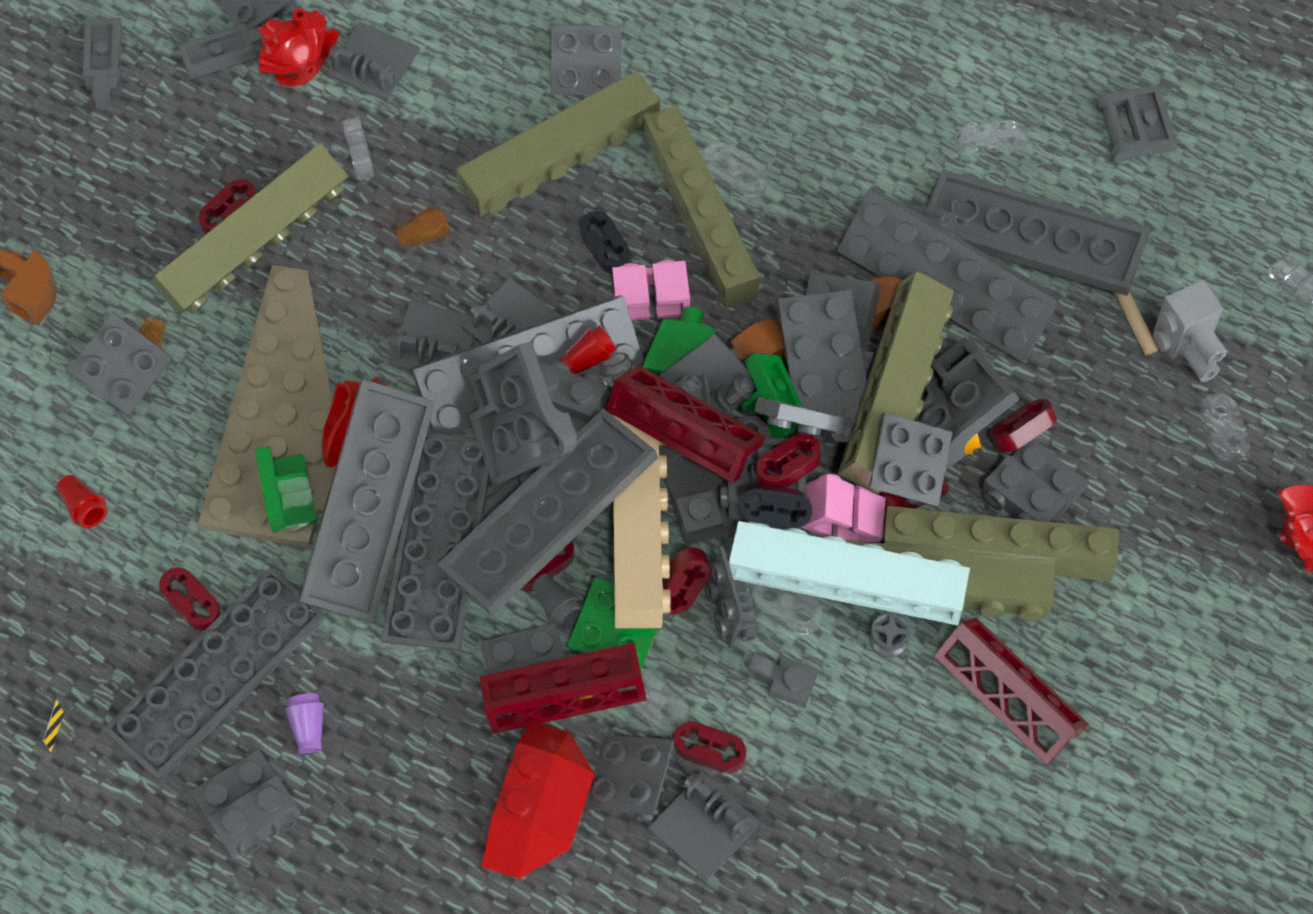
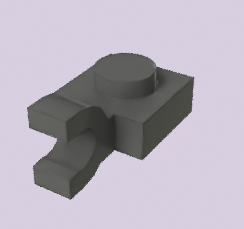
(789, 680)

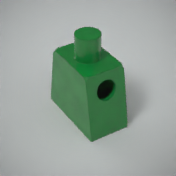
(677, 339)

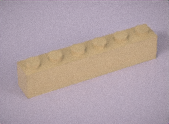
(638, 544)

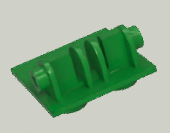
(596, 625)

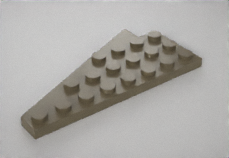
(279, 405)

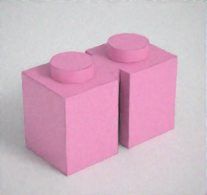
(669, 286)
(851, 509)

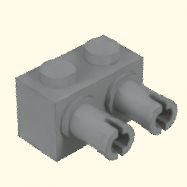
(1188, 328)

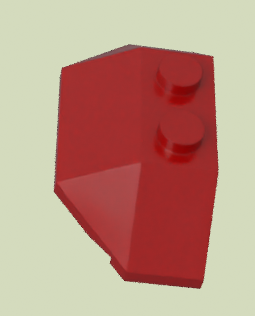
(538, 802)

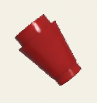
(589, 350)
(82, 502)

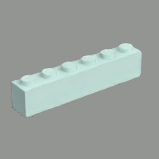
(849, 572)

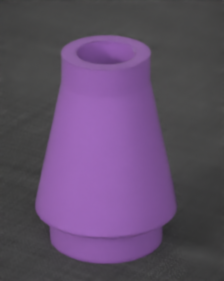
(306, 721)

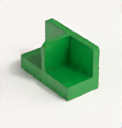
(771, 383)
(285, 490)

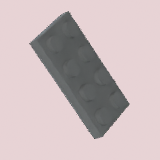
(823, 352)

